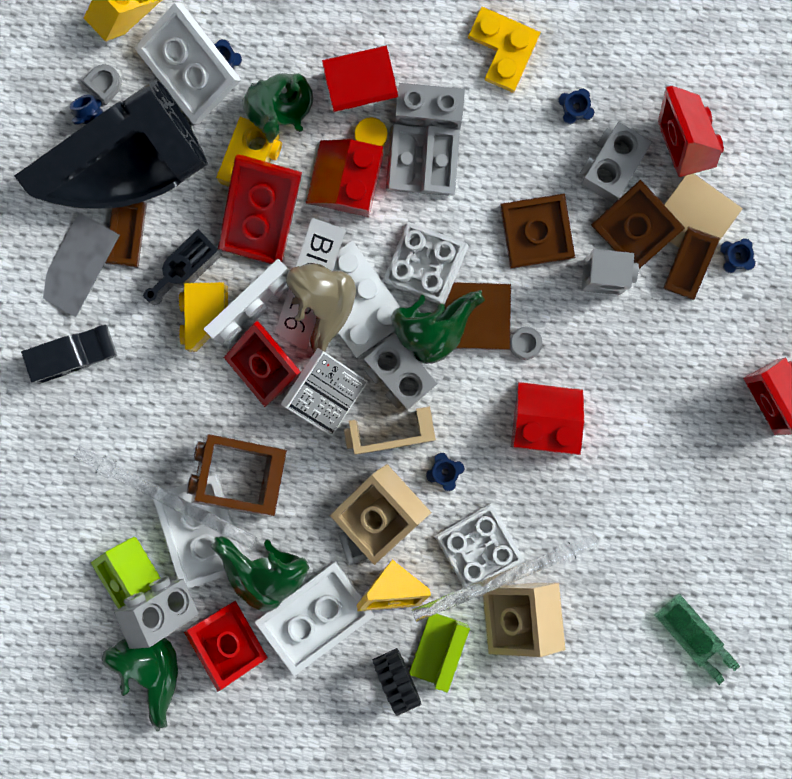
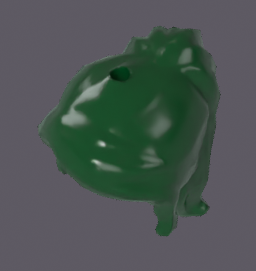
(269, 111)
(433, 334)
(264, 580)
(151, 668)

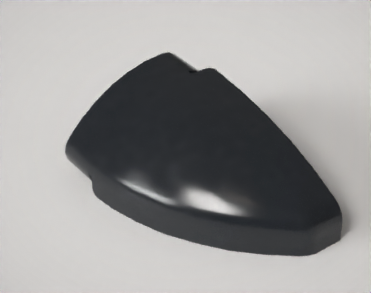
(119, 156)

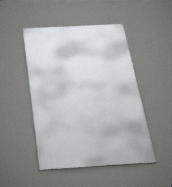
(78, 264)

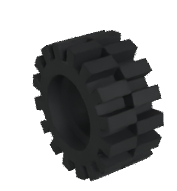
(396, 682)

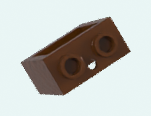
(270, 483)

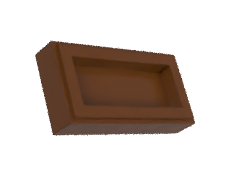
(129, 224)
(691, 263)

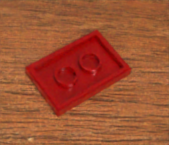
(259, 209)

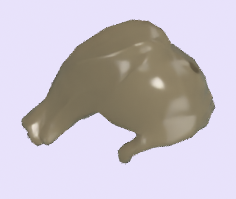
(327, 295)

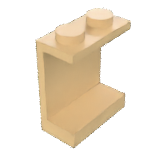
(425, 428)

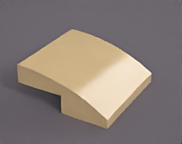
(701, 207)

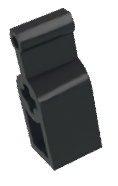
(194, 255)
(68, 354)

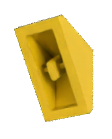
(394, 589)

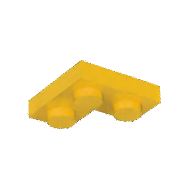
(511, 41)

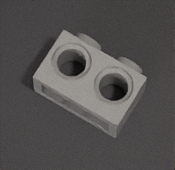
(430, 106)
(619, 165)
(609, 272)
(406, 367)
(159, 615)

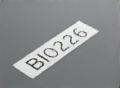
(319, 247)

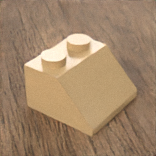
(380, 513)
(524, 620)

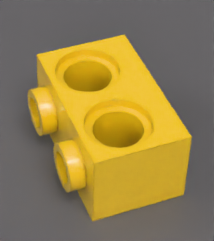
(239, 144)

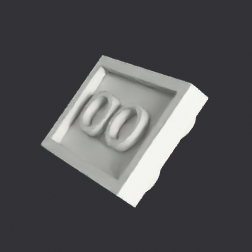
(187, 63)
(249, 304)
(372, 306)
(191, 541)
(314, 618)

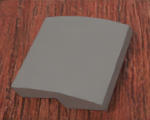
(422, 160)

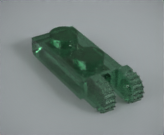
(694, 636)

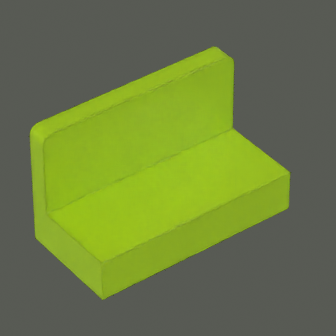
(125, 570)
(439, 651)

